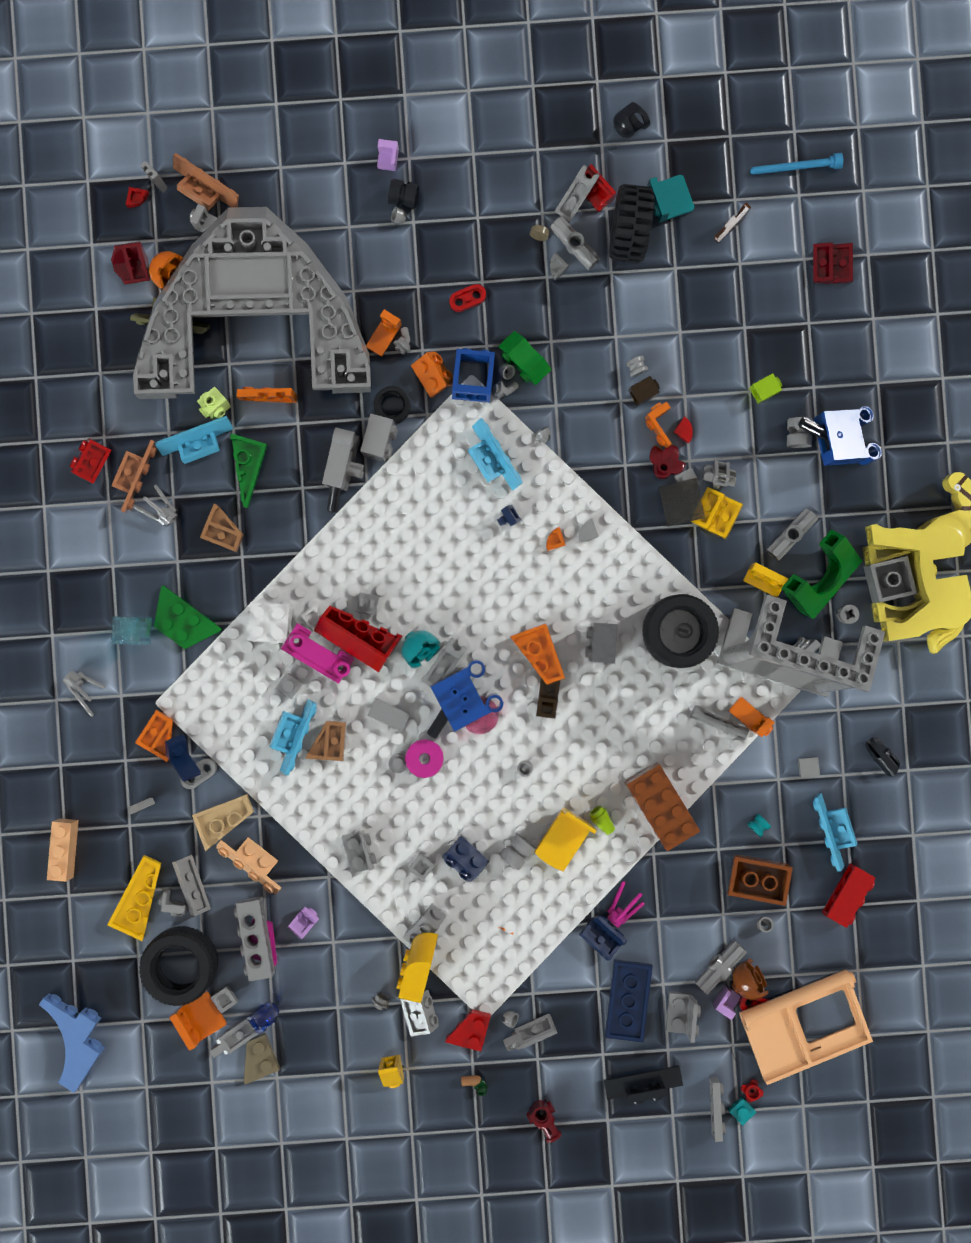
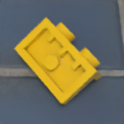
(765, 579)

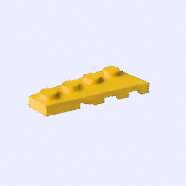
(135, 904)

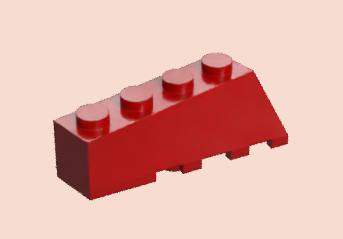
(357, 637)

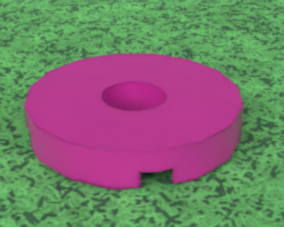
(435, 758)

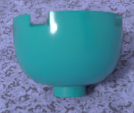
(418, 647)

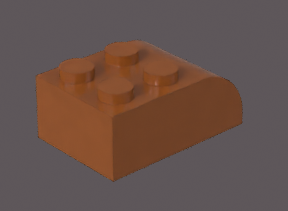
(760, 879)

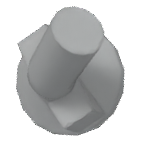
(402, 345)
(500, 390)

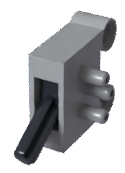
(341, 465)

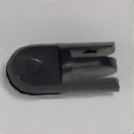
(883, 756)

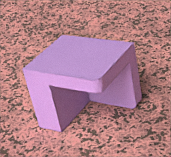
(387, 155)
(726, 1002)

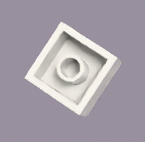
(269, 622)

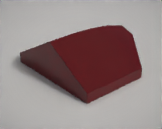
(131, 263)

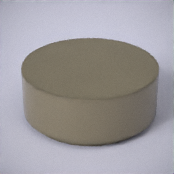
(539, 233)

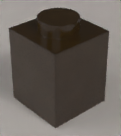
(644, 391)

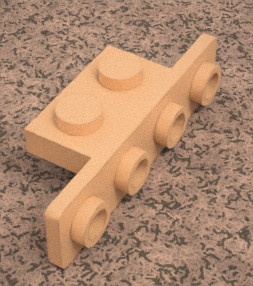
(253, 860)

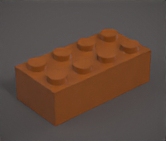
(662, 806)

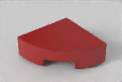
(136, 197)
(684, 430)

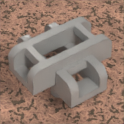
(719, 477)

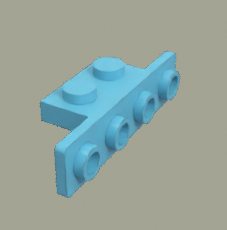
(196, 441)
(491, 458)
(290, 734)
(837, 830)

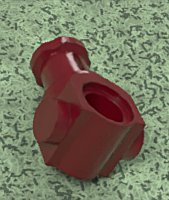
(544, 1121)

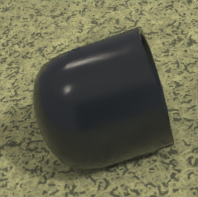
(627, 123)

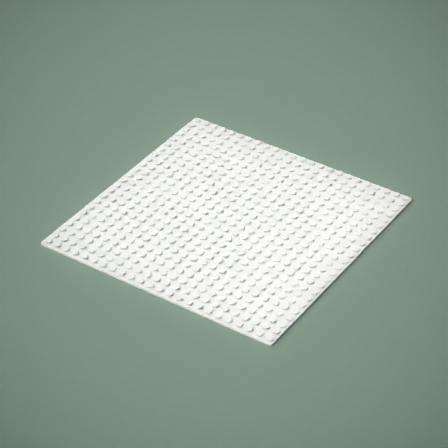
(443, 564)

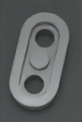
(204, 774)

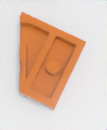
(155, 734)

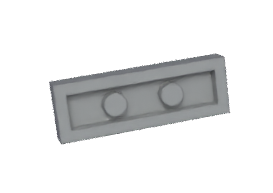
(191, 885)
(717, 1108)

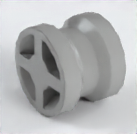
(637, 366)
(843, 613)

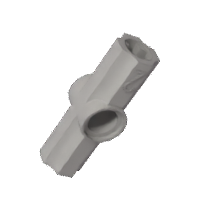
(566, 234)
(800, 526)
(720, 967)

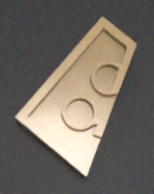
(221, 819)

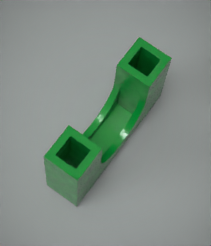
(841, 564)

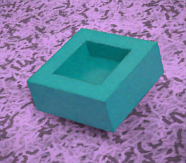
(742, 1110)

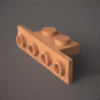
(201, 186)
(131, 472)

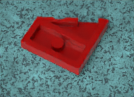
(470, 1031)

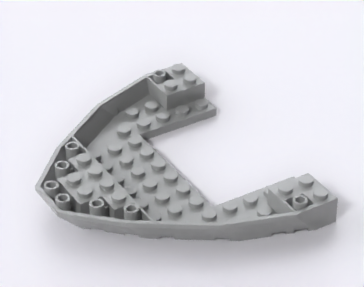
(250, 268)

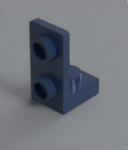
(180, 759)

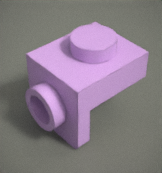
(303, 922)

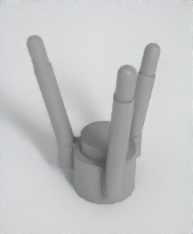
(166, 515)
(74, 683)

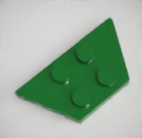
(182, 621)

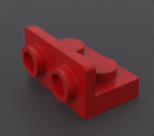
(89, 460)

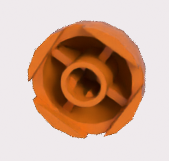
(163, 267)

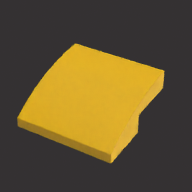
(719, 513)

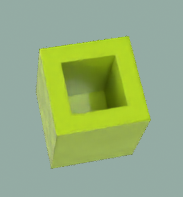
(766, 388)

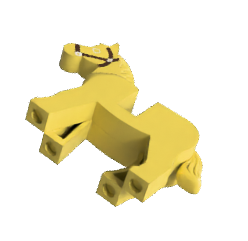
(939, 602)

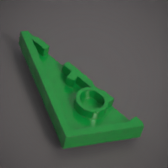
(248, 459)

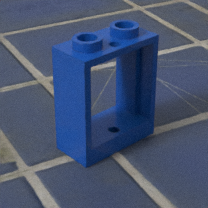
(470, 392)

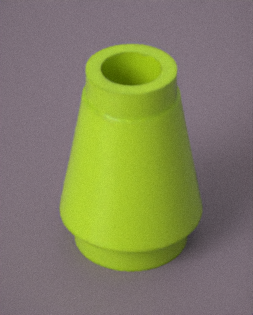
(601, 819)

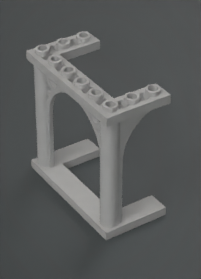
(793, 665)

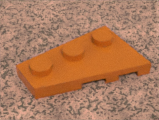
(282, 395)
(540, 651)

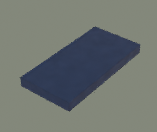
(628, 1000)

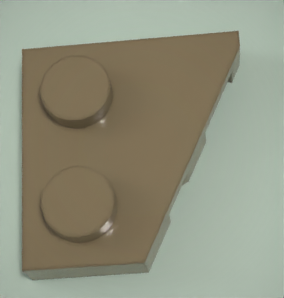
(259, 1059)

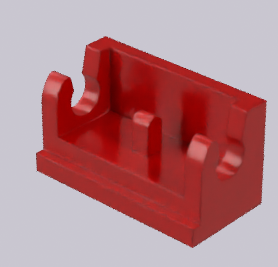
(601, 192)

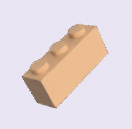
(62, 850)

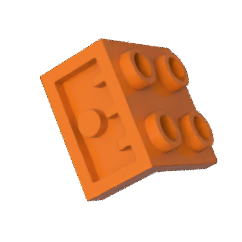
(197, 1020)

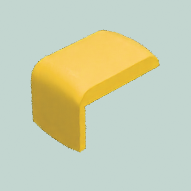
(563, 839)

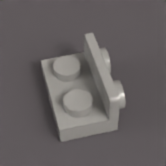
(358, 851)
(420, 1016)

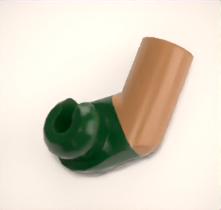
(477, 1082)

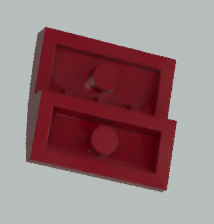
(833, 263)

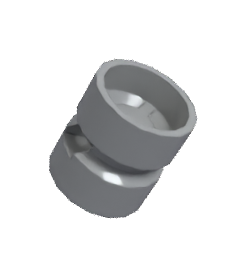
(798, 437)
(517, 852)

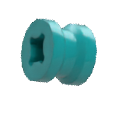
(759, 825)

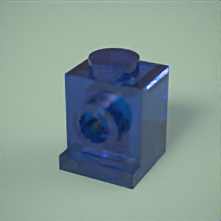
(263, 1016)

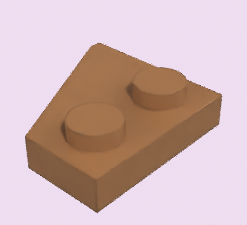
(221, 530)
(329, 742)

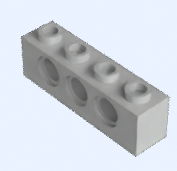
(254, 908)

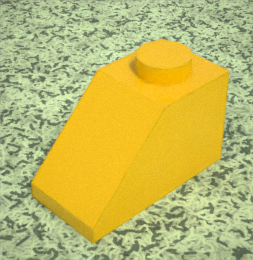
(391, 1071)

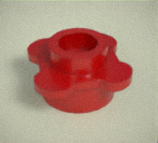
(756, 1094)

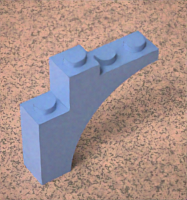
(80, 1049)

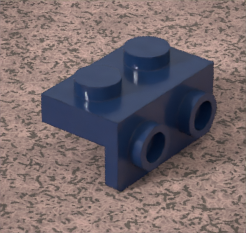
(465, 859)
(603, 936)

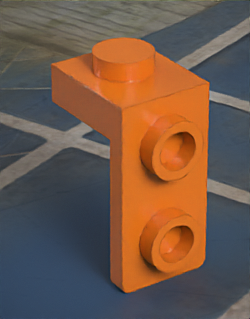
(657, 411)
(751, 717)

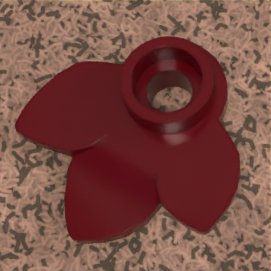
(668, 459)

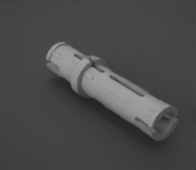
(720, 723)

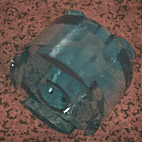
(131, 630)

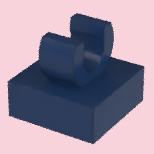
(509, 516)

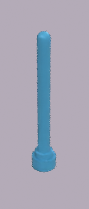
(834, 161)

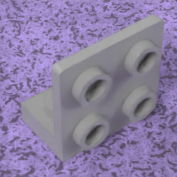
(683, 1014)

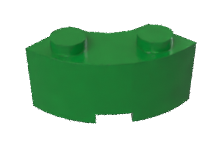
(524, 358)

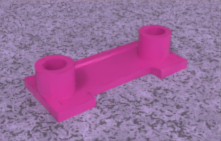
(316, 655)

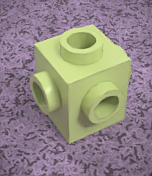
(213, 404)

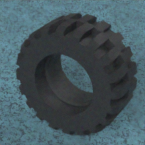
(631, 223)

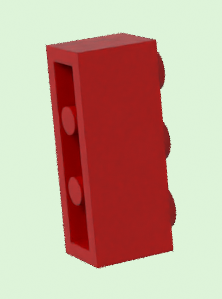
(849, 895)

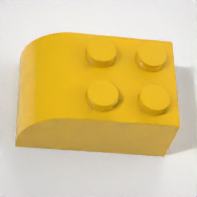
(417, 968)

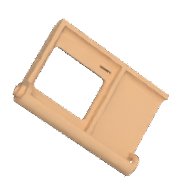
(779, 1038)

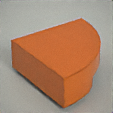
(555, 540)

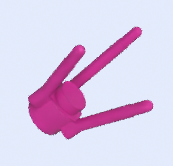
(619, 916)

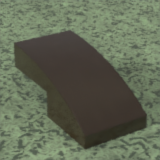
(547, 699)

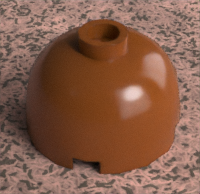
(749, 981)

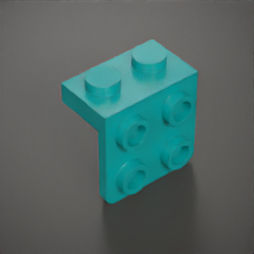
(670, 198)

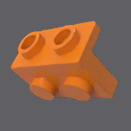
(432, 373)

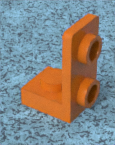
(384, 333)

